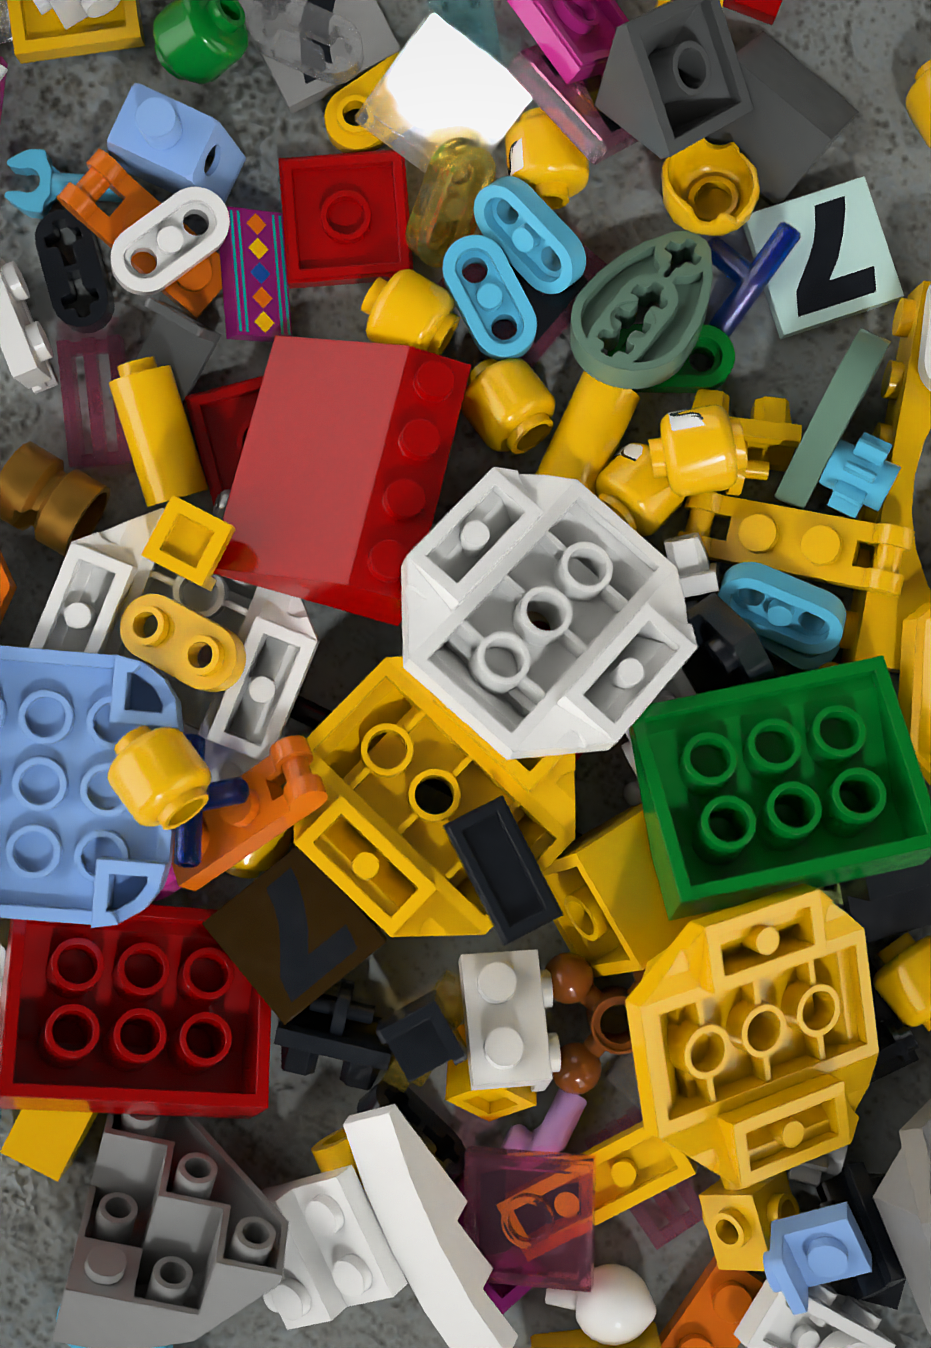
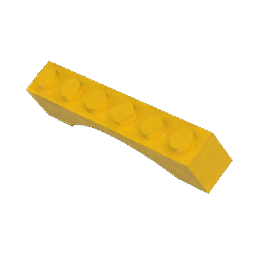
(877, 619)

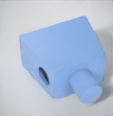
(170, 144)

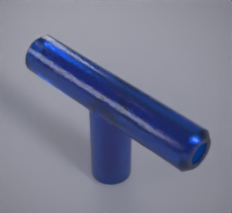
(748, 276)
(221, 794)

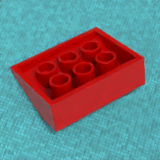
(342, 471)
(131, 1020)

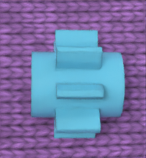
(859, 475)

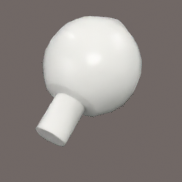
(614, 1309)

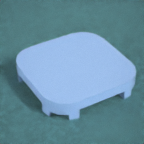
(63, 830)

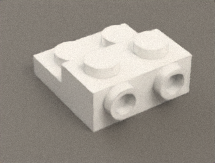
(332, 1249)

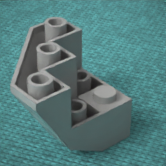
(166, 1239)

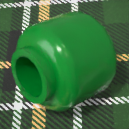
(200, 38)

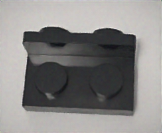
(727, 649)

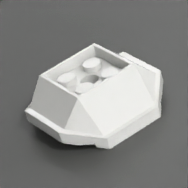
(554, 552)
(279, 640)

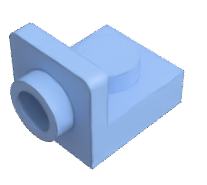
(814, 1251)

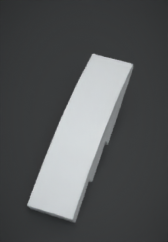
(419, 1220)

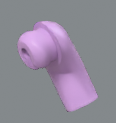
(555, 1129)

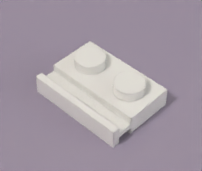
(21, 338)

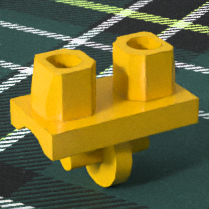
(767, 435)

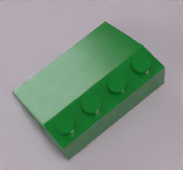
(779, 787)

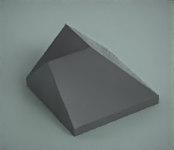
(674, 76)

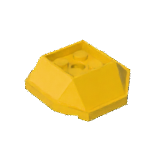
(378, 838)
(756, 1035)

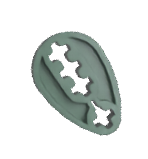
(667, 331)
(832, 418)

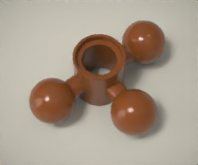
(574, 983)

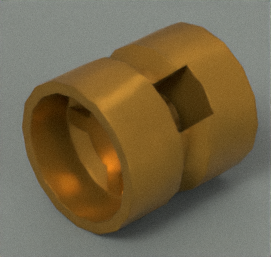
(53, 502)

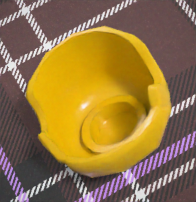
(710, 188)

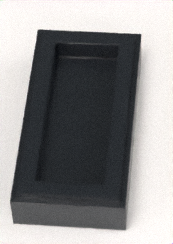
(502, 870)

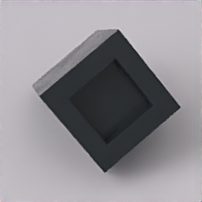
(422, 1036)

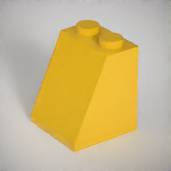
(613, 897)

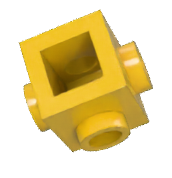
(742, 1219)

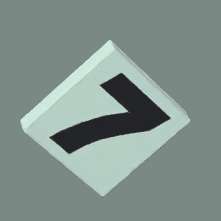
(837, 263)

